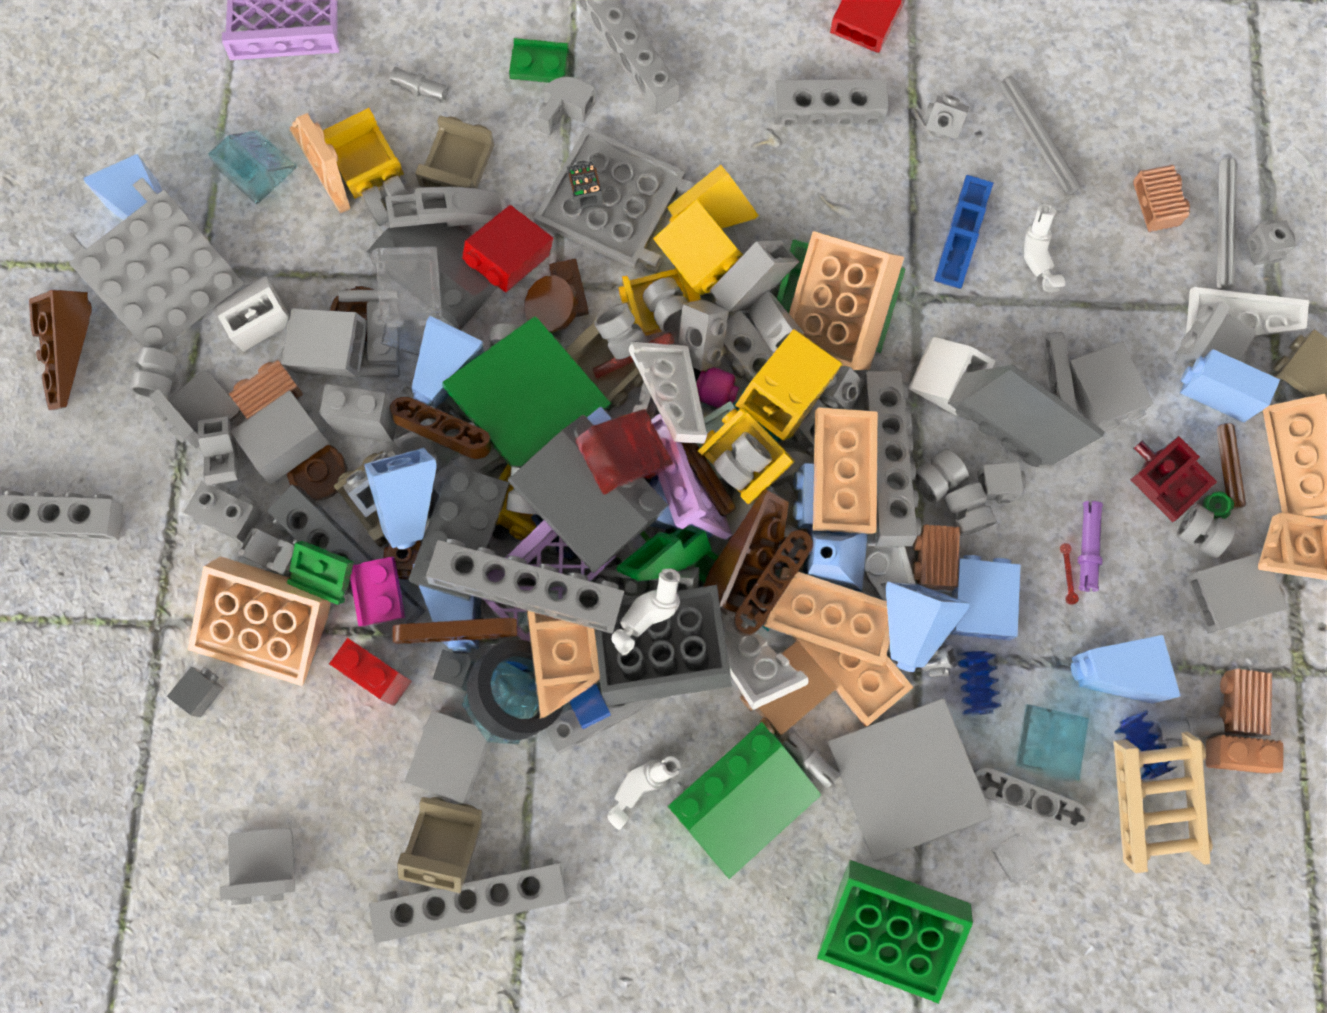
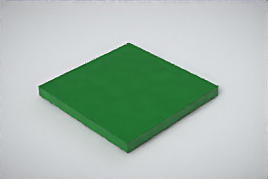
(524, 392)

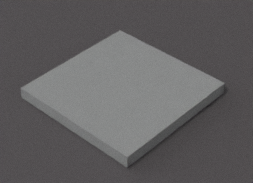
(909, 779)

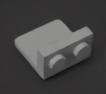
(1216, 331)
(195, 401)
(260, 866)

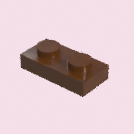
(570, 271)

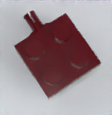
(1172, 477)

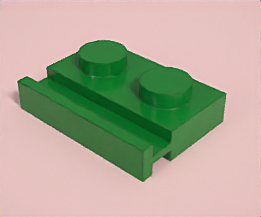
(538, 60)
(320, 572)

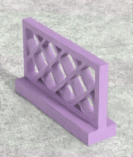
(281, 40)
(684, 492)
(528, 549)

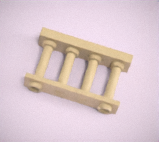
(1132, 791)

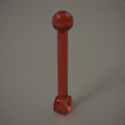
(1071, 598)

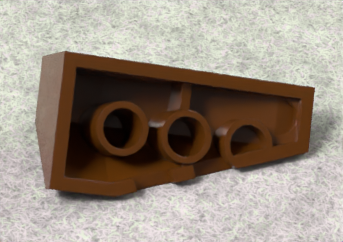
(61, 324)
(749, 554)

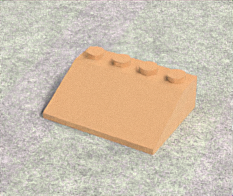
(845, 297)
(257, 620)

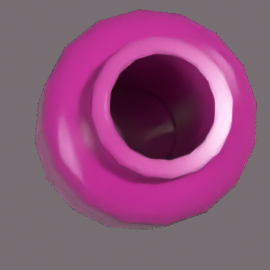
(716, 387)

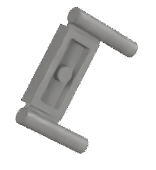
(381, 358)

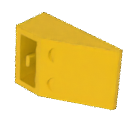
(789, 385)

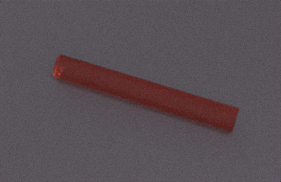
(614, 364)

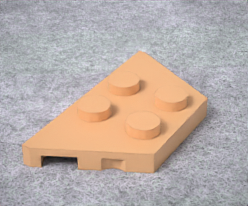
(321, 158)
(1295, 546)
(562, 660)

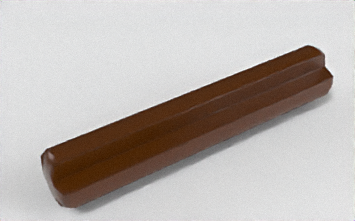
(1231, 464)
(708, 479)

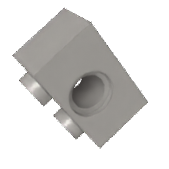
(703, 332)

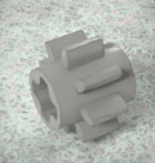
(941, 661)

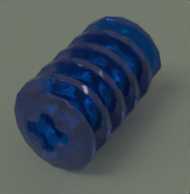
(978, 683)
(1138, 734)

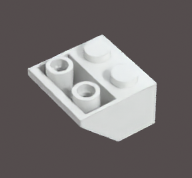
(253, 314)
(942, 369)

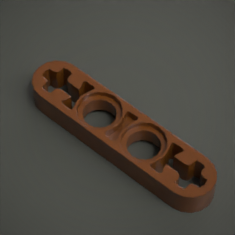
(437, 430)
(771, 581)
(454, 630)

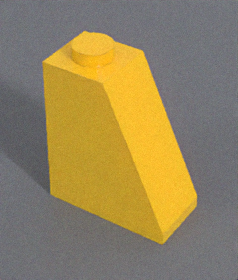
(720, 198)

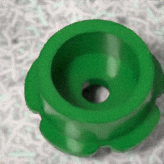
(1219, 497)

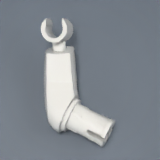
(1035, 249)
(647, 610)
(642, 779)

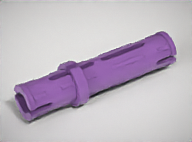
(1090, 550)

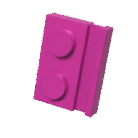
(376, 592)

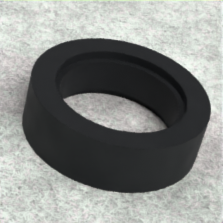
(482, 700)

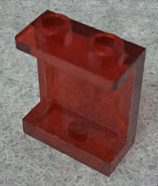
(623, 450)

